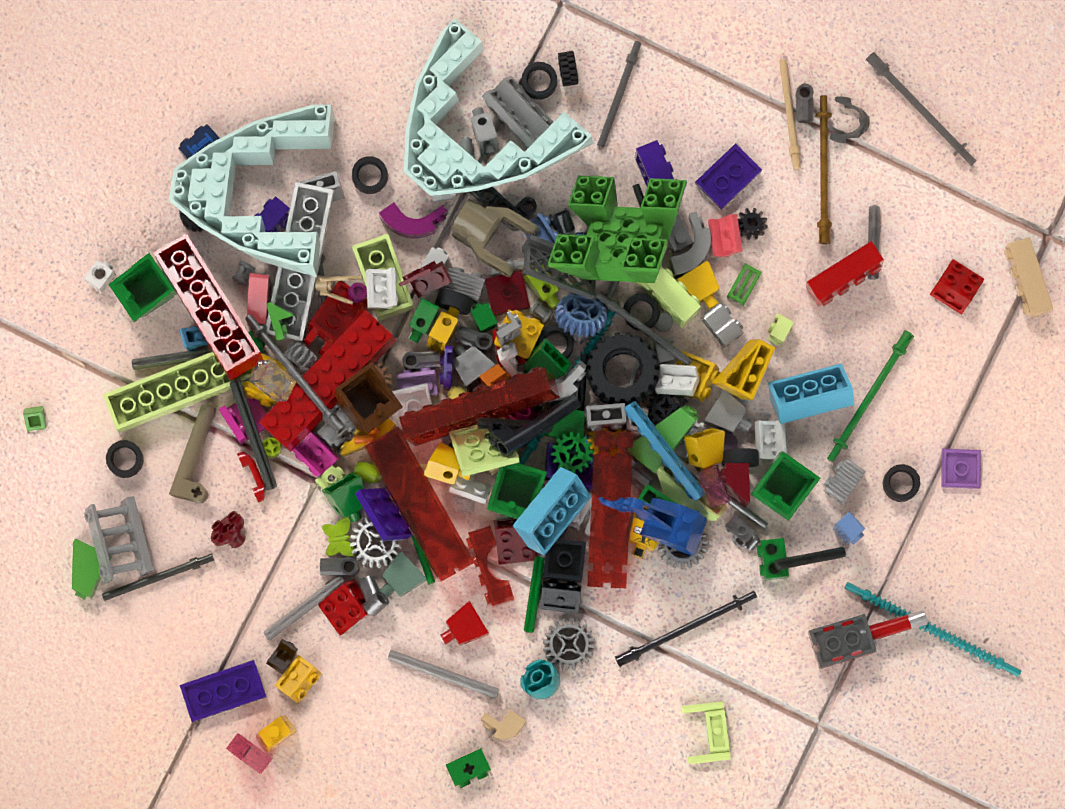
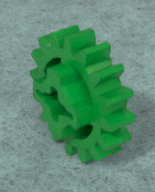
(584, 457)

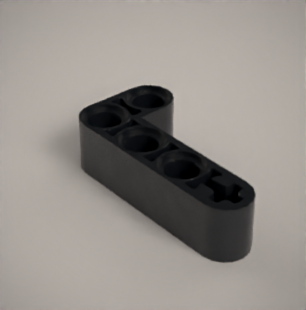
(498, 199)

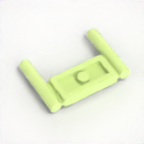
(716, 732)

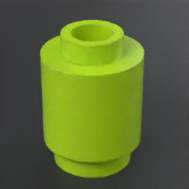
(367, 472)

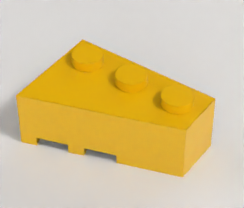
(746, 370)

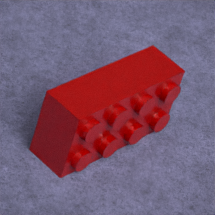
(844, 274)

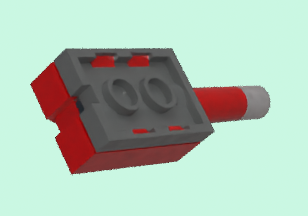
(855, 638)

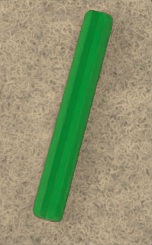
(534, 594)

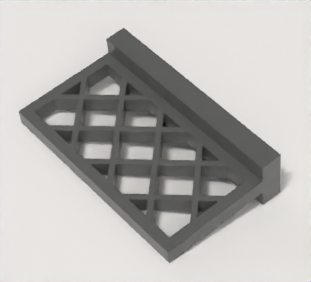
(542, 250)

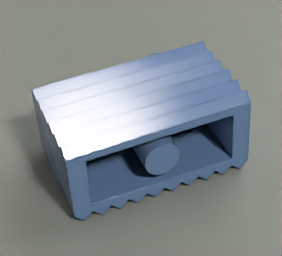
(849, 529)

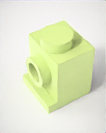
(779, 330)
(323, 481)

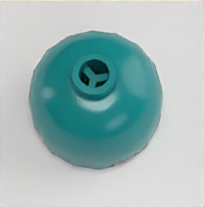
(540, 679)

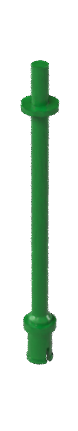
(898, 350)

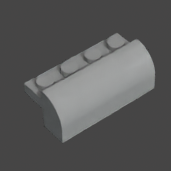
(518, 110)

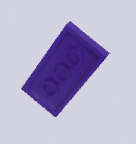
(223, 691)

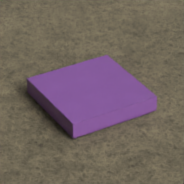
(960, 468)

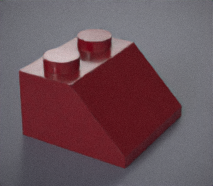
(737, 481)

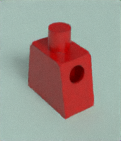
(464, 626)

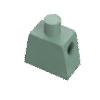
(401, 576)

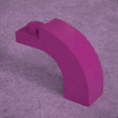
(410, 227)

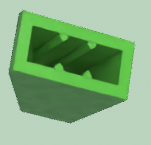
(85, 569)

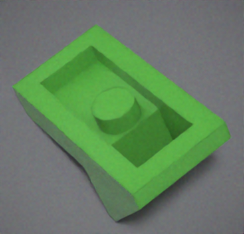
(276, 314)

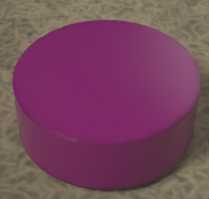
(357, 292)

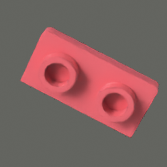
(725, 236)

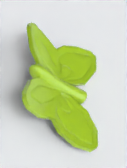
(338, 537)

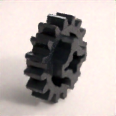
(660, 407)

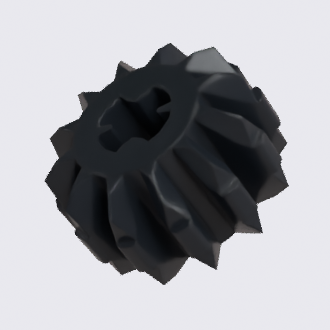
(755, 229)

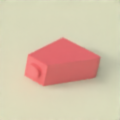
(258, 296)

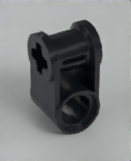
(562, 222)

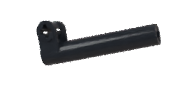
(509, 441)

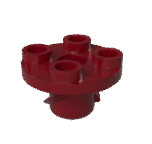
(229, 531)

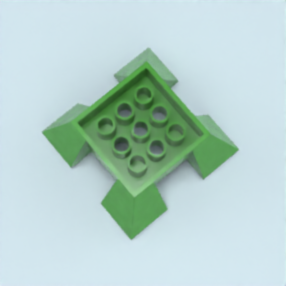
(620, 241)

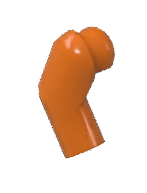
(366, 438)

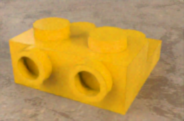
(707, 373)

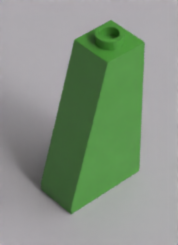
(673, 431)

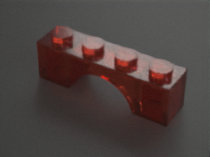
(498, 590)

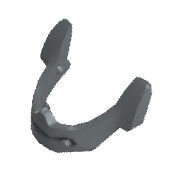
(864, 121)

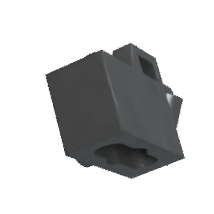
(742, 532)

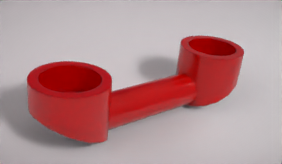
(246, 460)

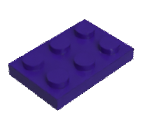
(728, 176)
(383, 514)

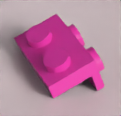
(315, 454)

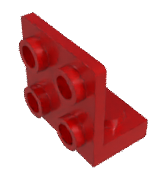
(957, 286)
(344, 606)

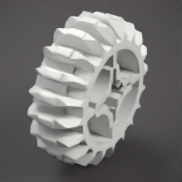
(369, 548)

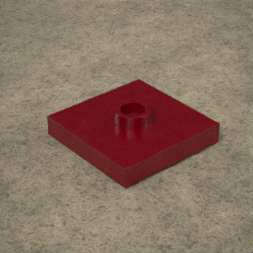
(507, 293)

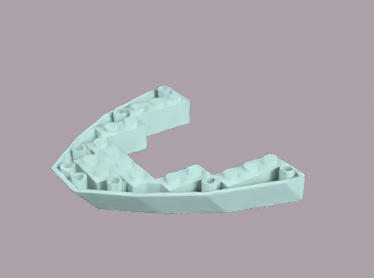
(442, 164)
(206, 181)

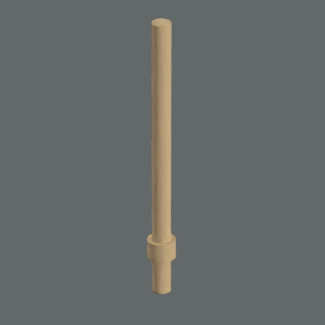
(794, 149)

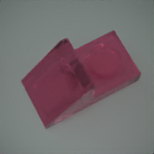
(714, 486)

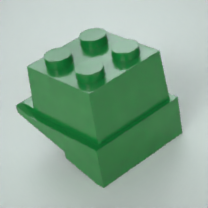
(142, 288)
(785, 485)
(515, 489)

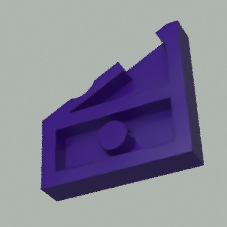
(446, 361)

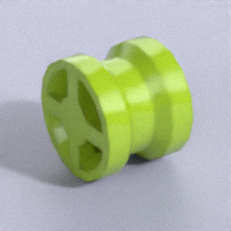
(270, 444)

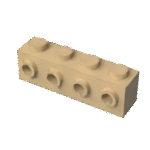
(1028, 278)

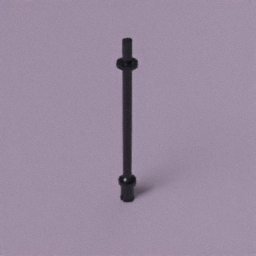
(635, 652)

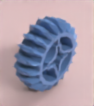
(580, 319)

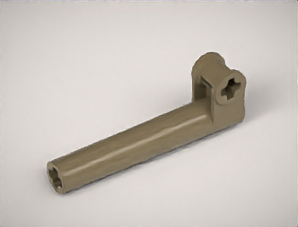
(182, 485)

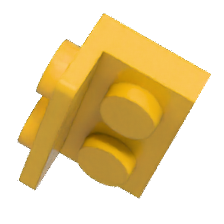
(298, 679)

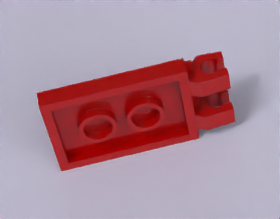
(334, 317)

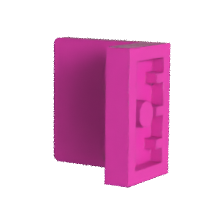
(234, 420)

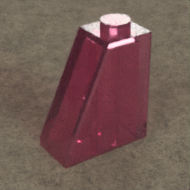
(249, 753)

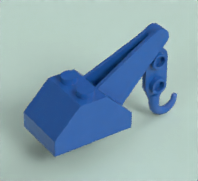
(665, 522)

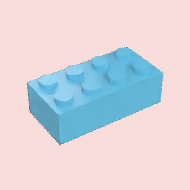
(811, 393)
(552, 511)

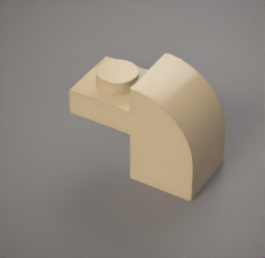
(507, 729)

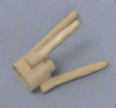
(325, 283)

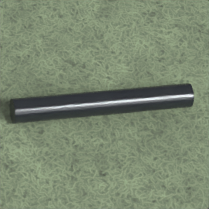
(582, 383)

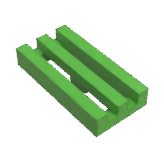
(736, 298)

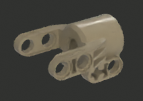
(477, 226)

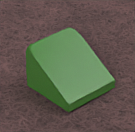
(34, 418)

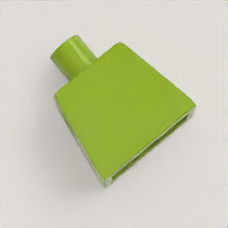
(536, 287)

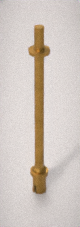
(824, 223)

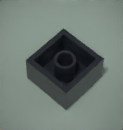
(565, 561)

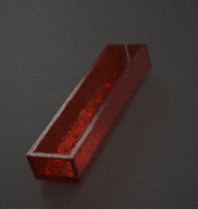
(418, 504)

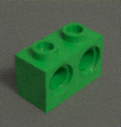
(767, 559)

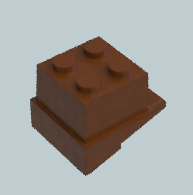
(367, 399)

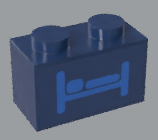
(202, 137)

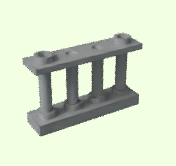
(132, 527)

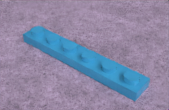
(668, 456)

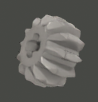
(300, 356)

